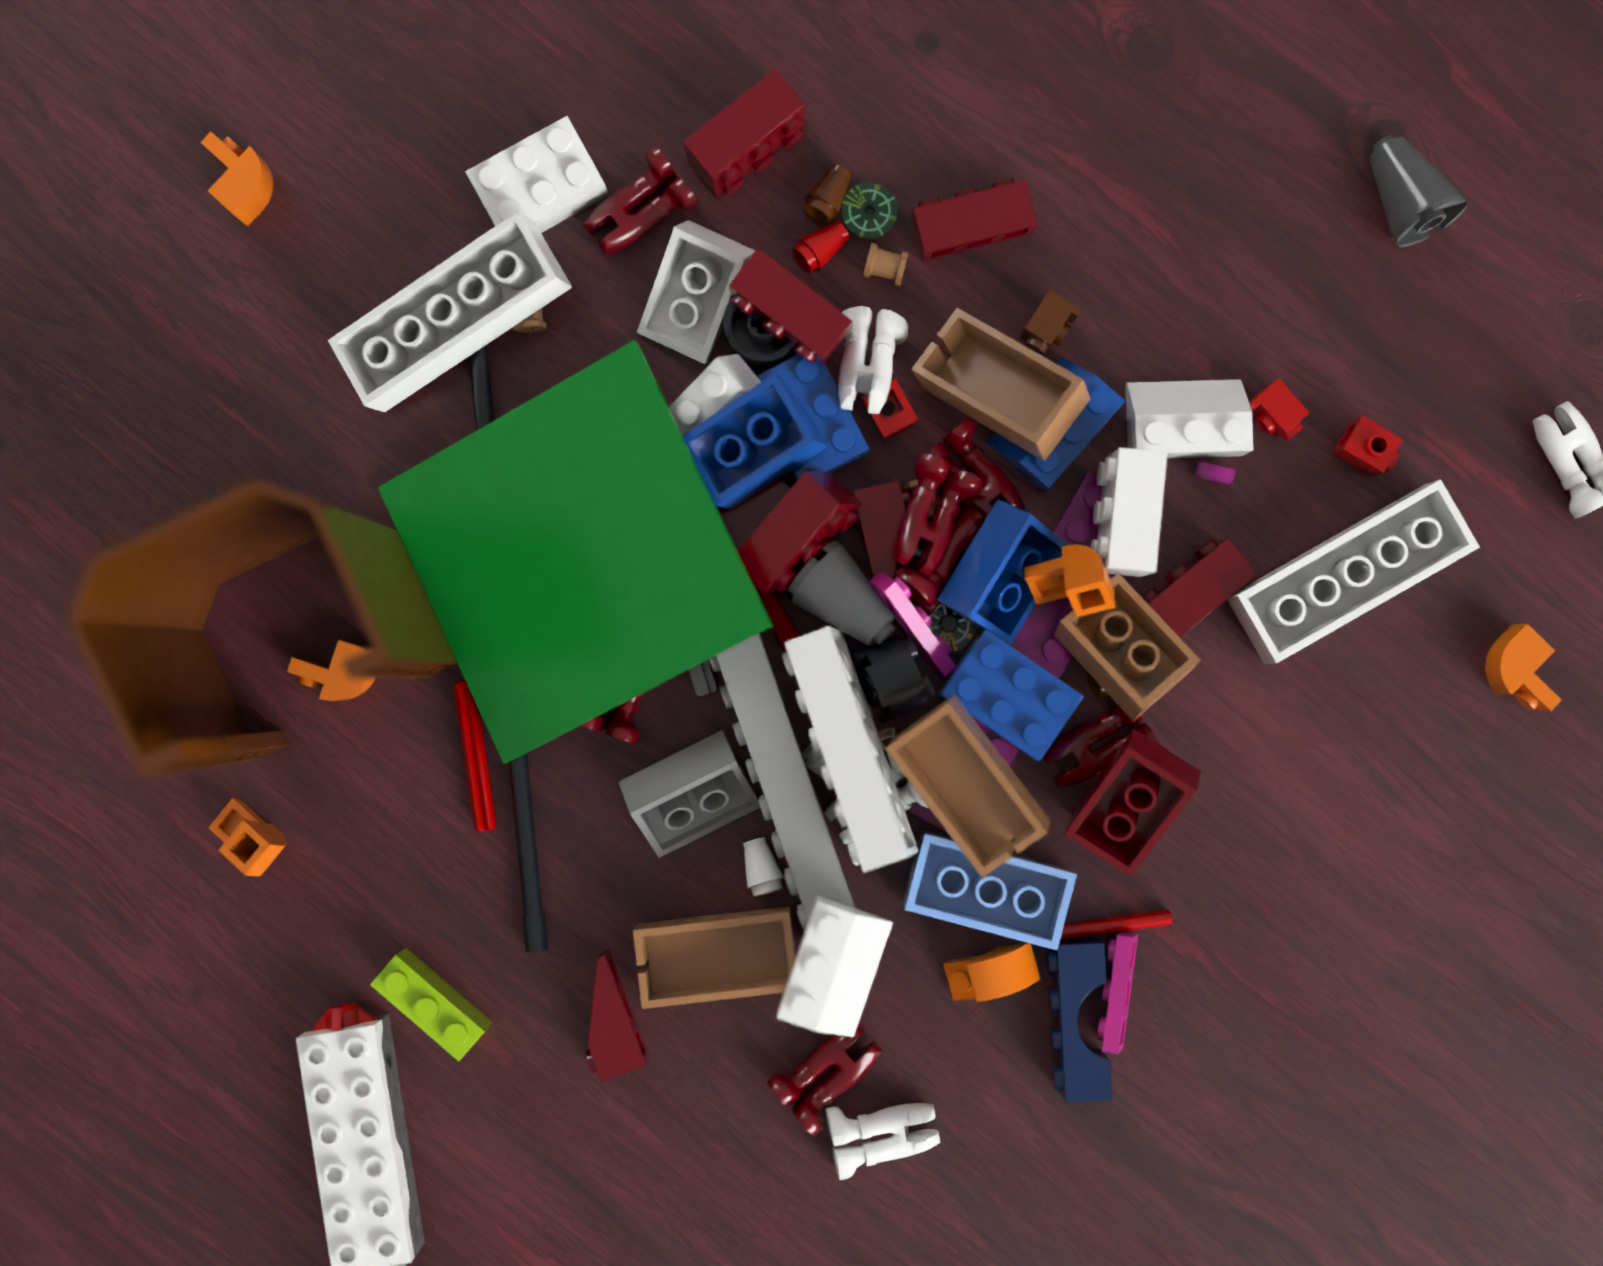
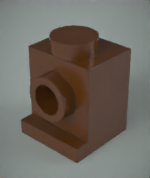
(1049, 323)

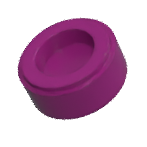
(1215, 473)

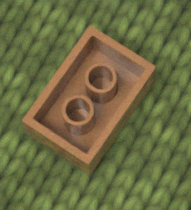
(1128, 650)

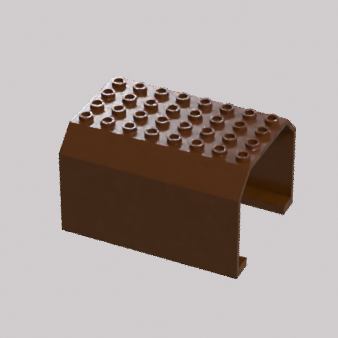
(150, 597)

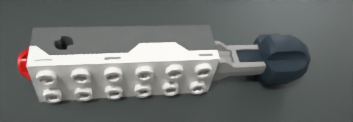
(360, 1139)

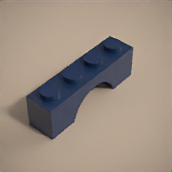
(1077, 970)

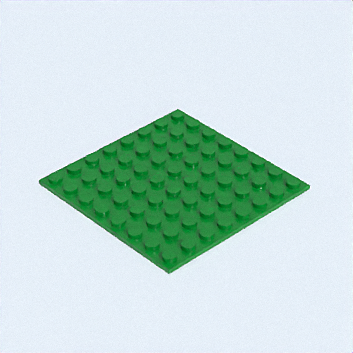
(573, 554)

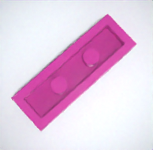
(914, 622)
(1117, 992)

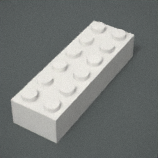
(450, 313)
(1353, 572)
(850, 748)

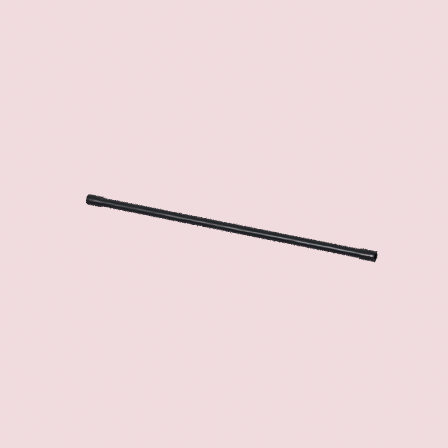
(533, 917)

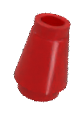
(819, 246)

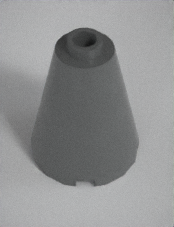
(1412, 191)
(842, 596)

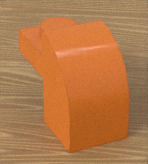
(245, 184)
(1077, 576)
(1512, 667)
(333, 677)
(247, 838)
(993, 973)

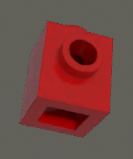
(1368, 447)

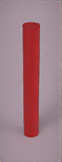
(1116, 924)

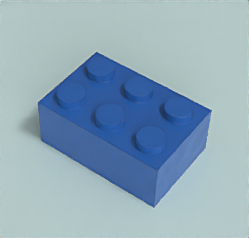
(819, 396)
(990, 578)
(1011, 695)

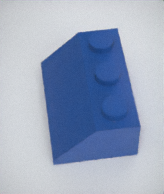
(1094, 416)
(753, 442)

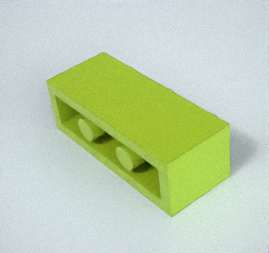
(431, 1003)

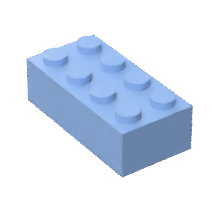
(1015, 900)

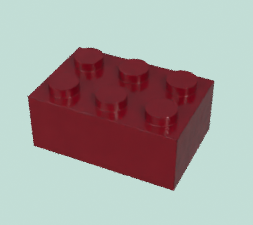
(746, 135)
(798, 530)
(1133, 802)

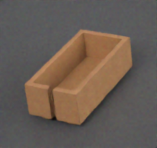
(1002, 384)
(968, 786)
(714, 957)

